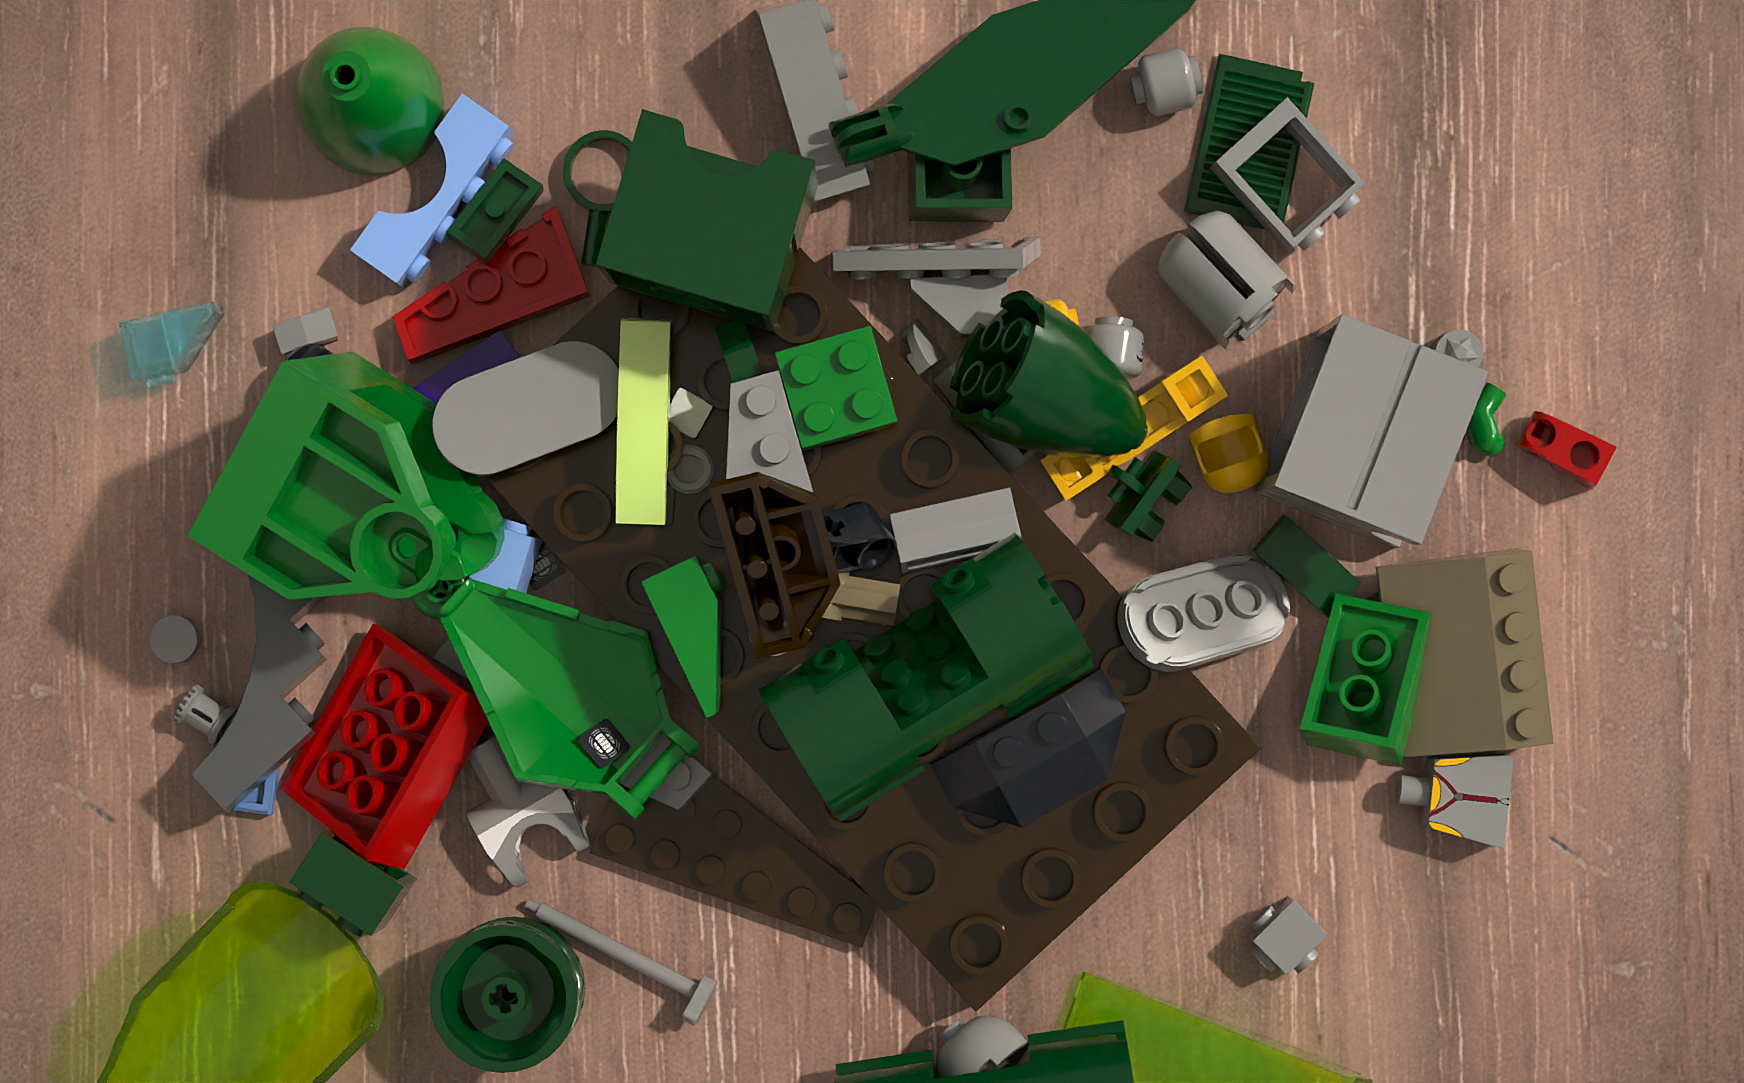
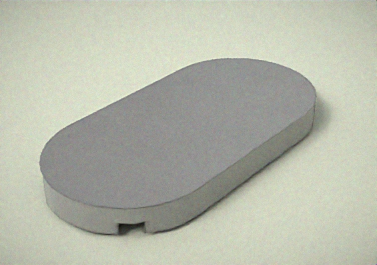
(526, 408)
(1203, 612)

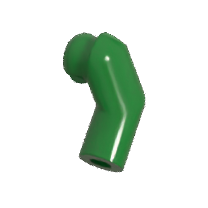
(1482, 427)

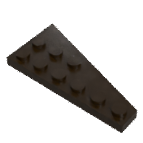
(737, 855)

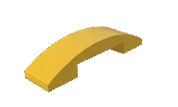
(1166, 409)

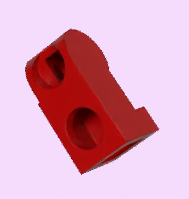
(1566, 448)

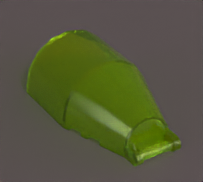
(252, 999)

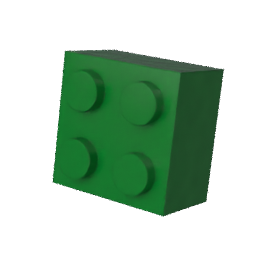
(836, 388)

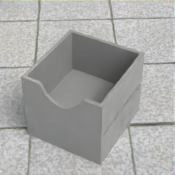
(1372, 432)

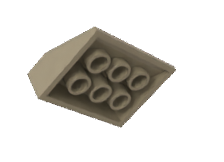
(1482, 652)

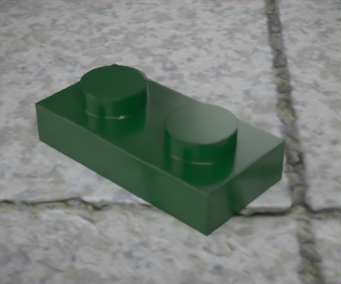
(495, 211)

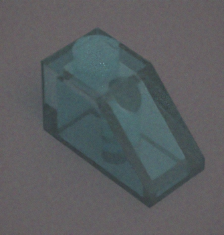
(167, 342)

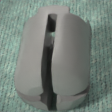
(1222, 276)

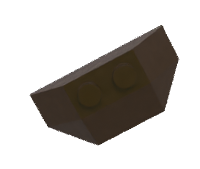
(776, 558)

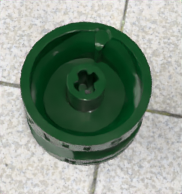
(470, 987)

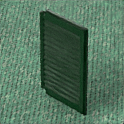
(1238, 100)

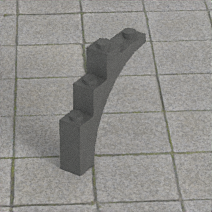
(266, 726)

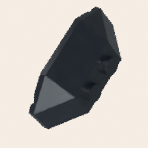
(1038, 755)

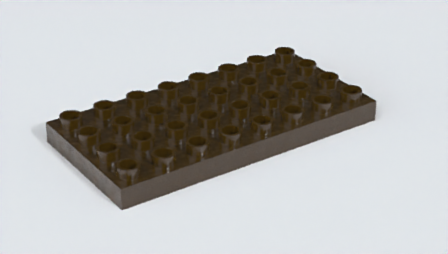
(956, 883)

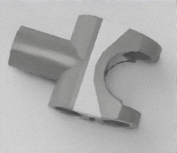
(514, 809)

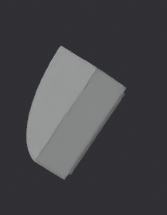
(924, 350)

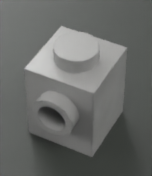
(1285, 937)

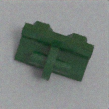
(1139, 490)

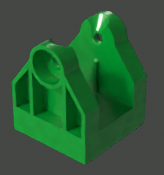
(346, 489)

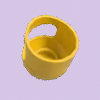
(1231, 453)

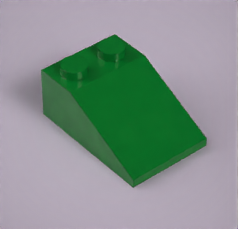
(692, 619)
(1366, 679)

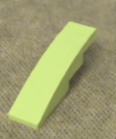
(643, 420)

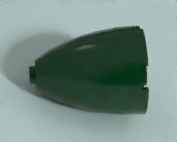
(1045, 385)

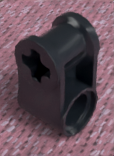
(858, 537)

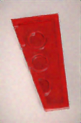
(520, 282)

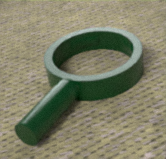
(597, 212)

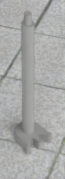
(698, 993)

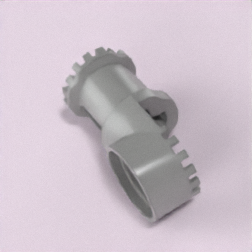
(197, 703)

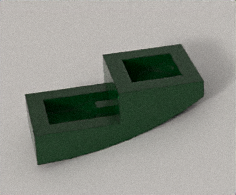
(1305, 565)

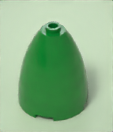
(369, 100)

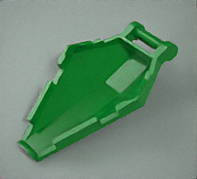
(552, 678)

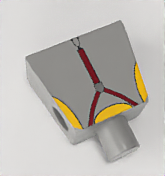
(1463, 796)

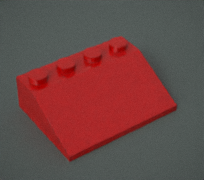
(387, 748)

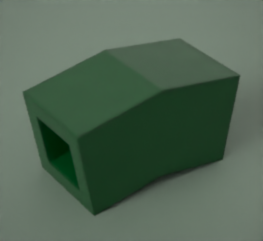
(738, 350)

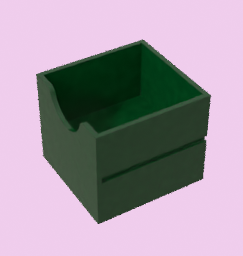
(707, 225)

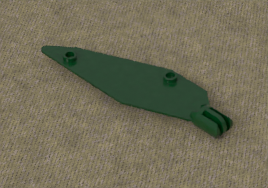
(1008, 80)

